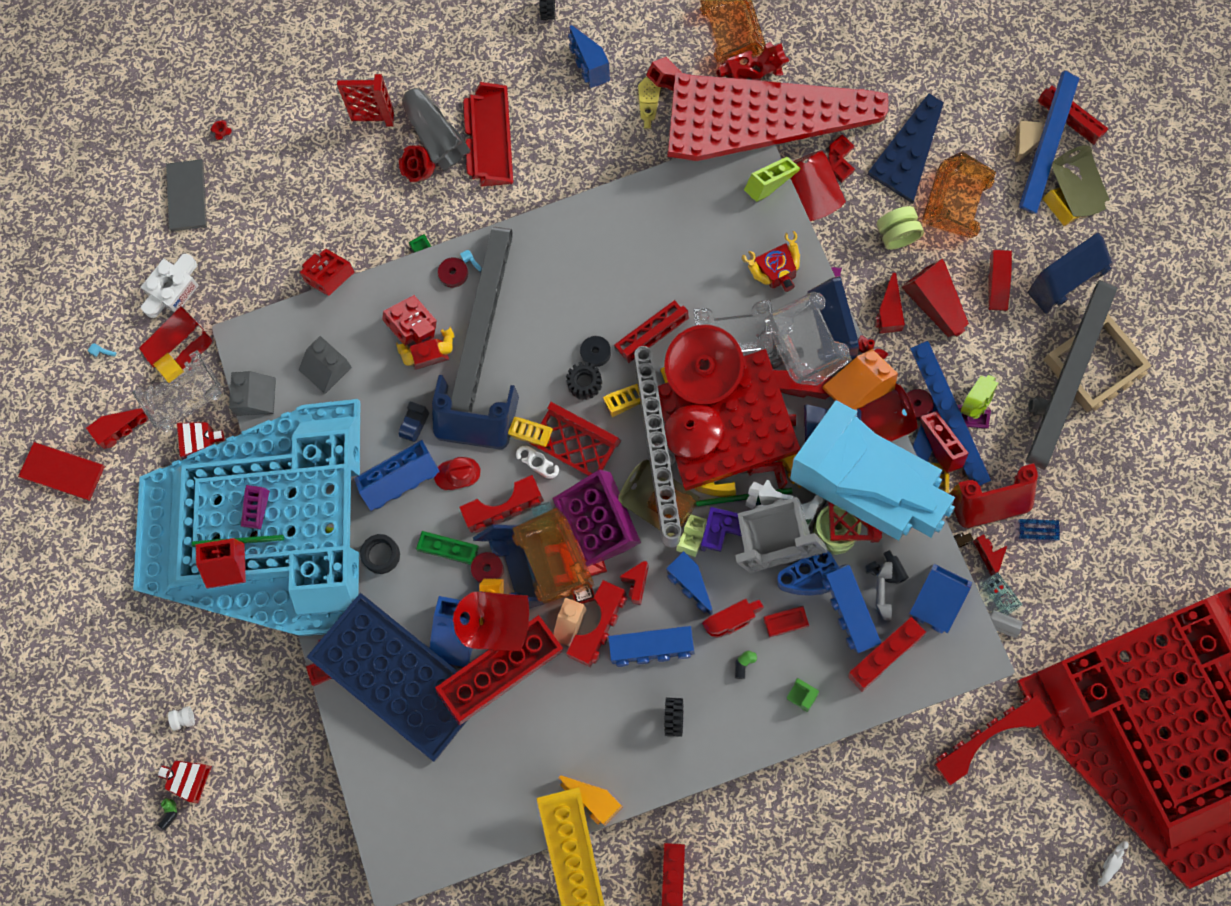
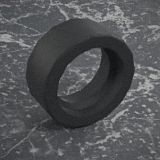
(371, 542)

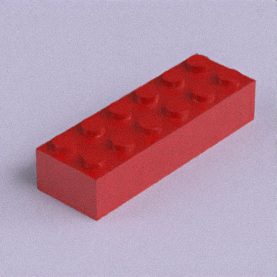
(497, 672)

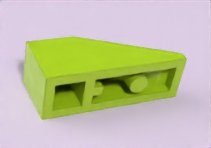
(770, 178)

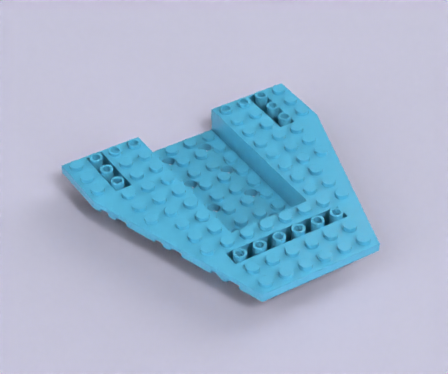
(289, 583)

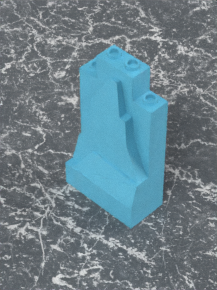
(871, 476)

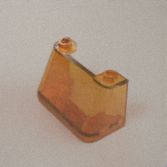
(734, 27)
(957, 195)
(553, 556)

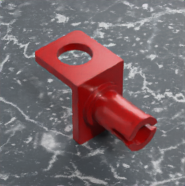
(778, 468)

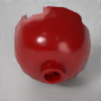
(416, 164)

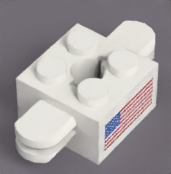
(177, 289)

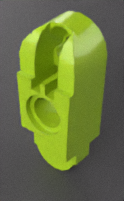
(979, 397)

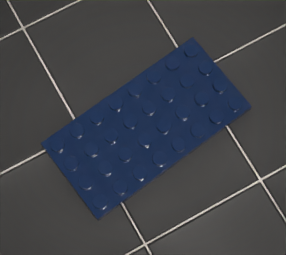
(389, 674)

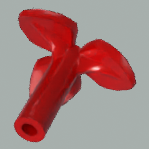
(866, 345)

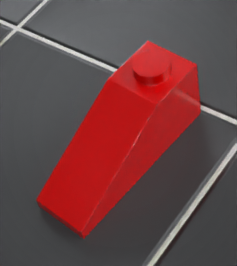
(890, 313)
(944, 443)

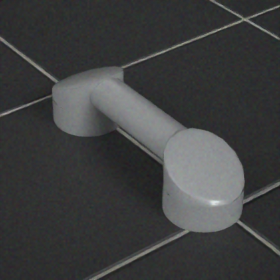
(884, 573)

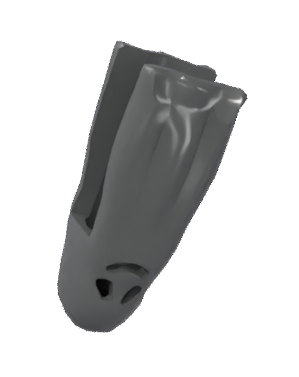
(434, 131)

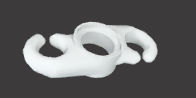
(541, 469)
(1113, 863)

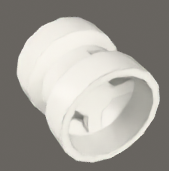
(182, 718)

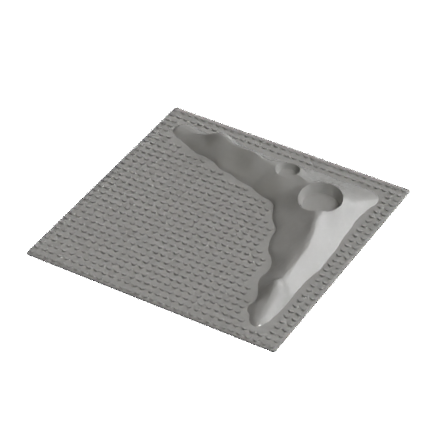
(573, 274)

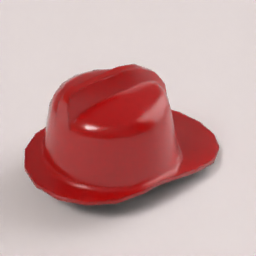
(457, 473)

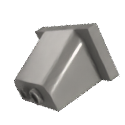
(776, 536)

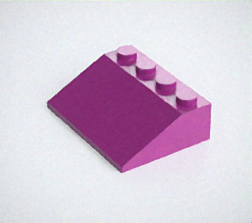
(598, 517)

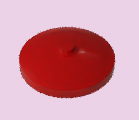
(704, 364)

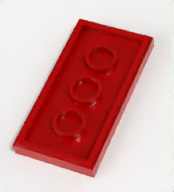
(61, 471)

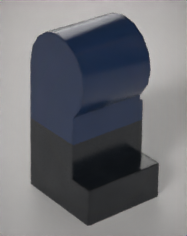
(413, 421)

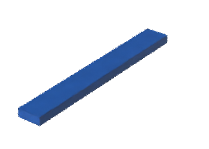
(1049, 142)

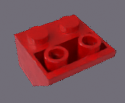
(221, 562)

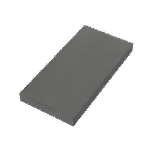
(186, 195)

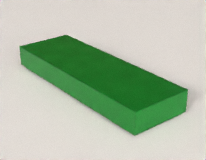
(447, 547)

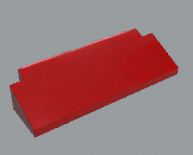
(489, 131)

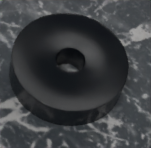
(591, 344)

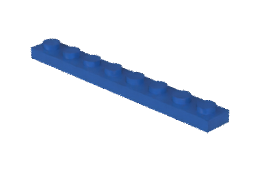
(949, 410)

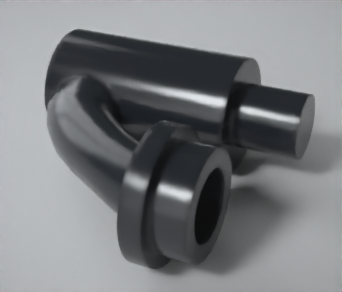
(898, 572)

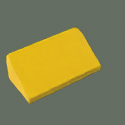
(1057, 203)

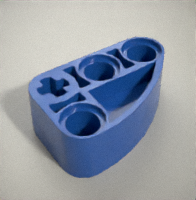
(809, 583)

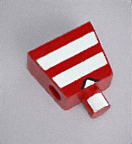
(196, 437)
(186, 779)

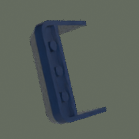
(1070, 272)
(838, 314)
(472, 428)
(519, 568)

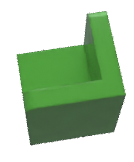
(802, 695)

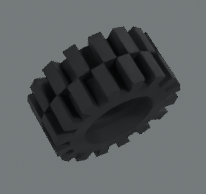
(547, 9)
(589, 390)
(673, 717)

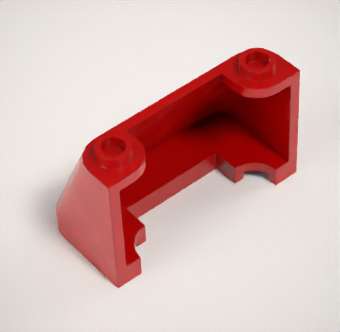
(980, 508)

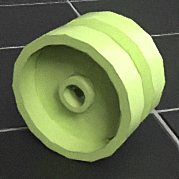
(900, 227)
(822, 530)

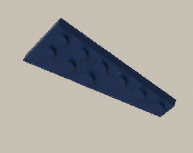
(906, 155)

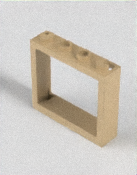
(1128, 347)

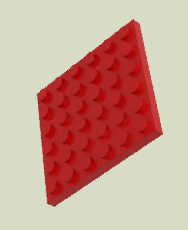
(753, 424)

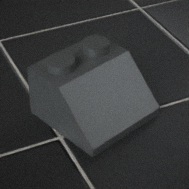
(323, 365)
(252, 393)

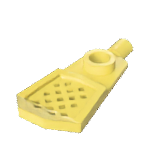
(648, 103)

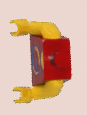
(777, 265)
(427, 352)

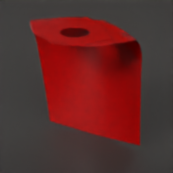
(817, 186)
(171, 335)
(883, 420)
(504, 621)

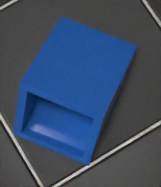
(940, 599)

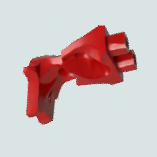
(766, 62)

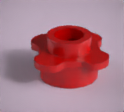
(220, 125)

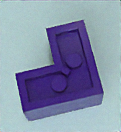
(717, 525)

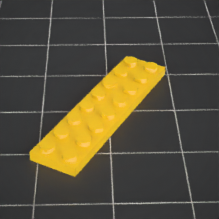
(570, 848)

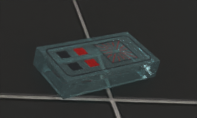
(1001, 594)

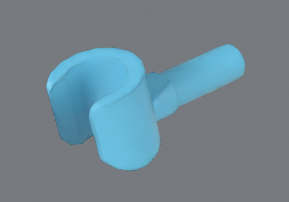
(467, 256)
(95, 349)

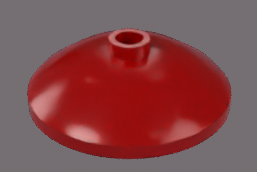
(697, 440)

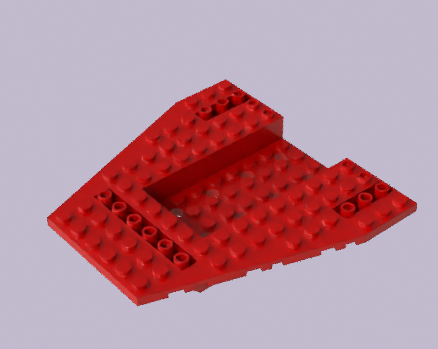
(1116, 740)

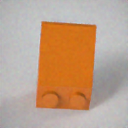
(862, 381)

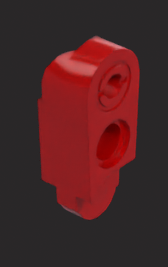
(732, 618)

